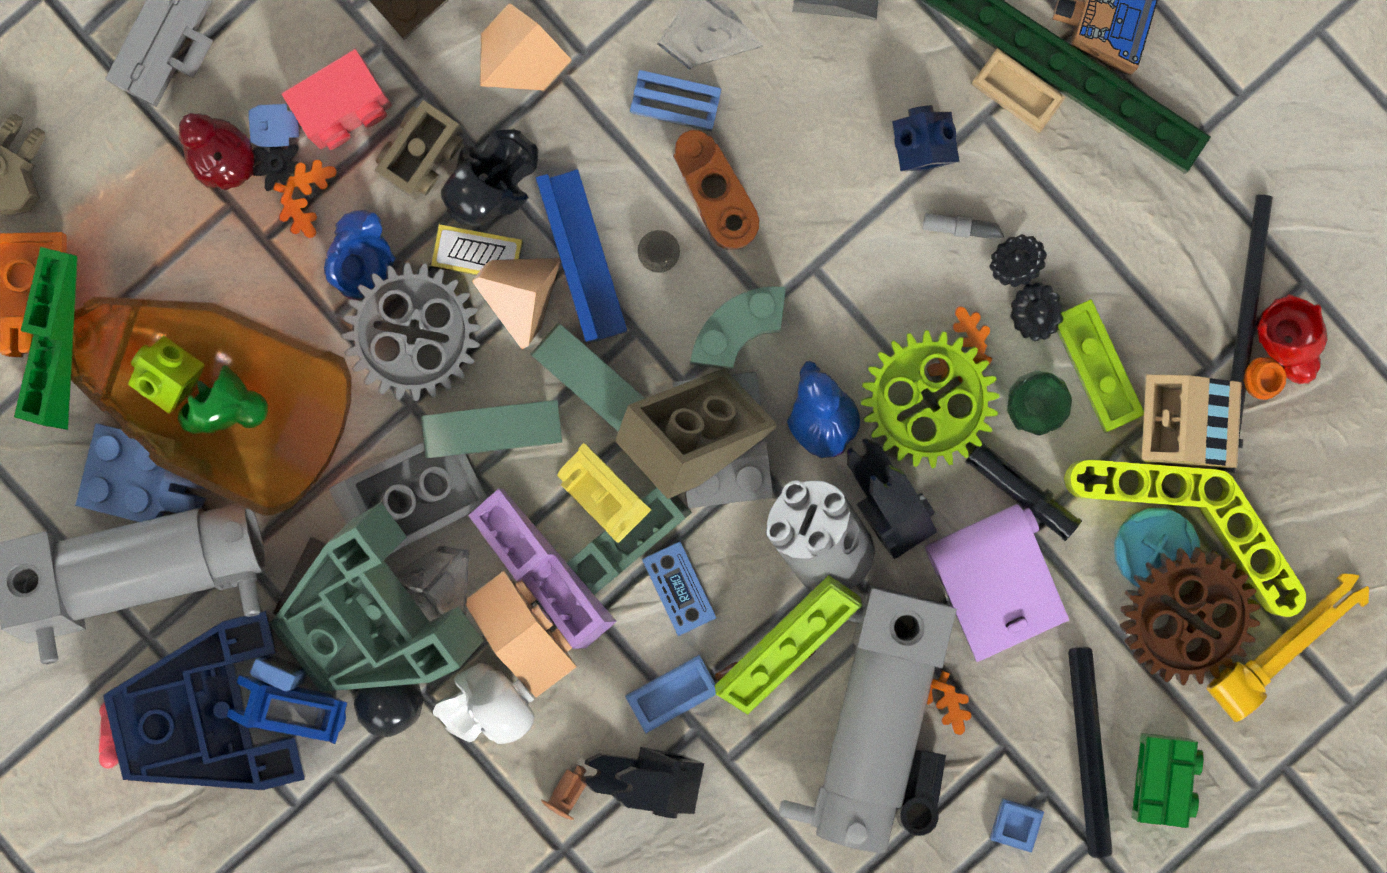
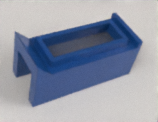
(293, 712)

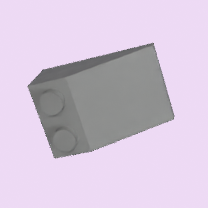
(746, 476)
(414, 490)

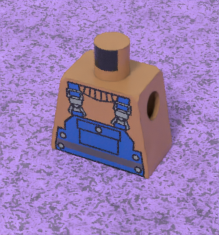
(1109, 29)

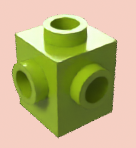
(165, 373)

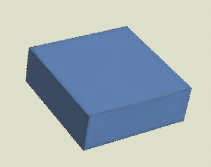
(1016, 825)

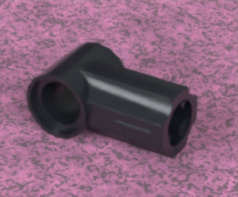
(923, 788)

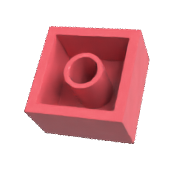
(338, 101)

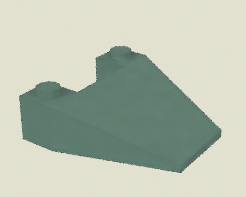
(358, 623)

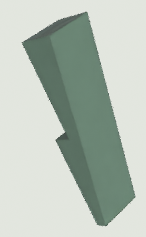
(606, 558)

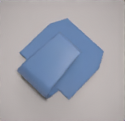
(272, 125)

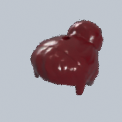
(204, 138)

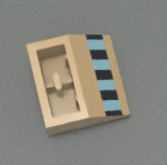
(1191, 421)

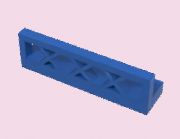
(582, 256)

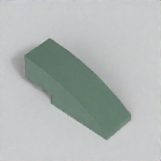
(586, 375)
(491, 429)

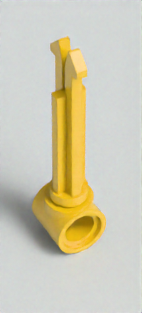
(1243, 688)

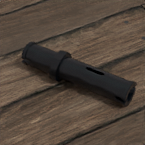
(1024, 491)

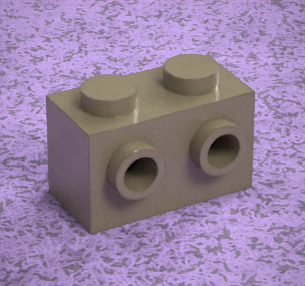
(419, 150)

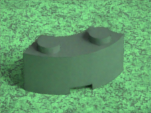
(736, 324)

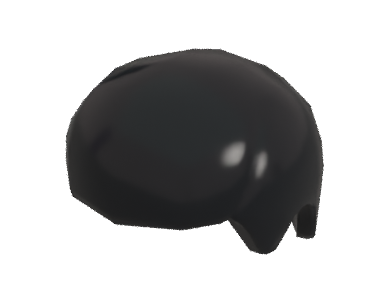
(388, 708)

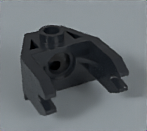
(891, 503)
(653, 782)

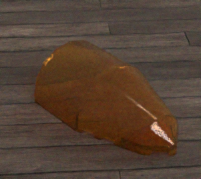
(256, 466)

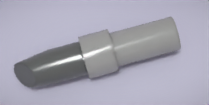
(961, 226)

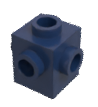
(925, 139)

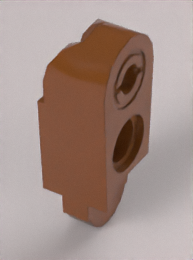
(700, 159)

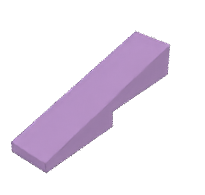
(543, 570)

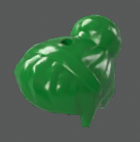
(222, 406)

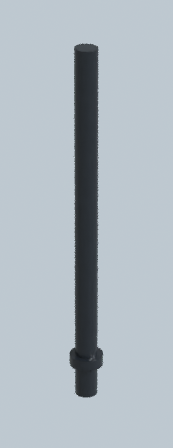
(1250, 297)

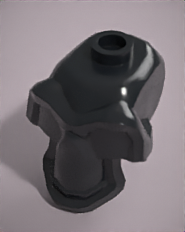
(488, 181)

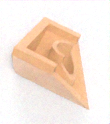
(519, 53)
(519, 293)

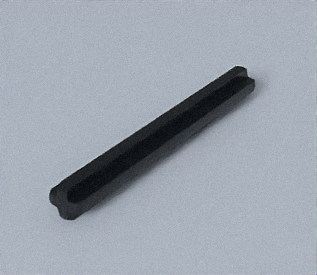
(1090, 752)

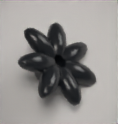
(274, 173)

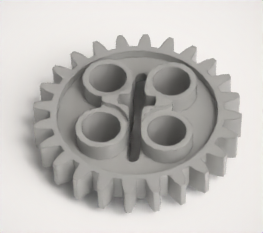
(403, 369)

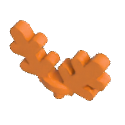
(291, 207)
(975, 338)
(951, 700)

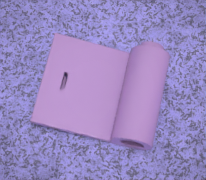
(996, 576)

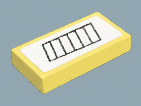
(470, 250)

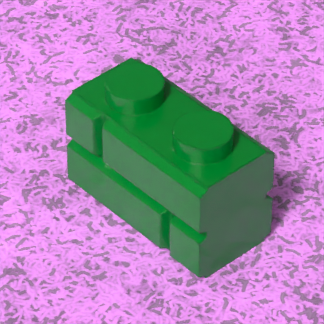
(1166, 780)

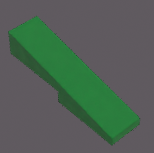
(50, 319)

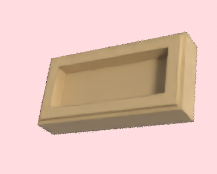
(1018, 90)

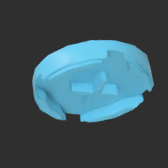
(1149, 535)

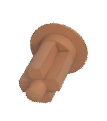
(566, 793)

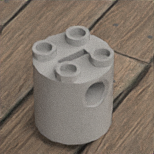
(820, 534)

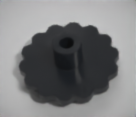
(1018, 260)
(1037, 311)

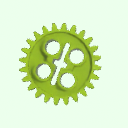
(950, 431)

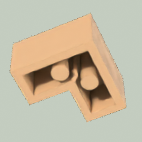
(521, 633)

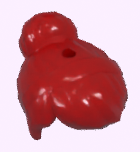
(1308, 335)

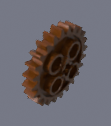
(1213, 585)

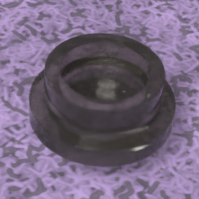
(658, 251)

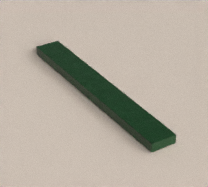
(1079, 78)

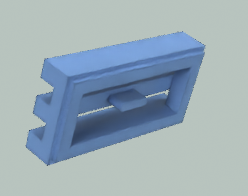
(678, 84)

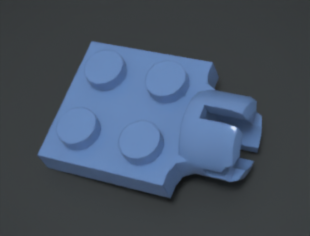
(127, 483)

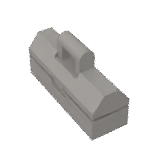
(153, 44)

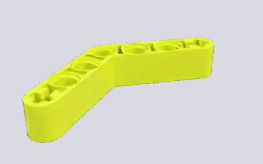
(1215, 512)

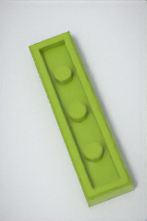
(788, 644)

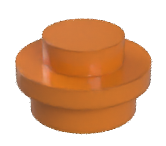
(1264, 378)

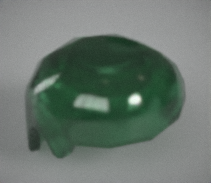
(1039, 402)

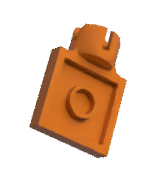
(17, 268)

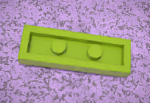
(1098, 367)

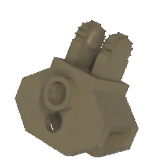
(17, 184)

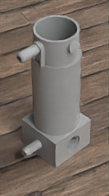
(58, 583)
(878, 719)

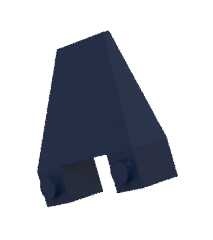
(175, 722)

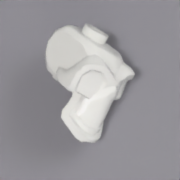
(487, 705)

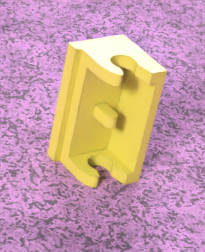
(602, 493)

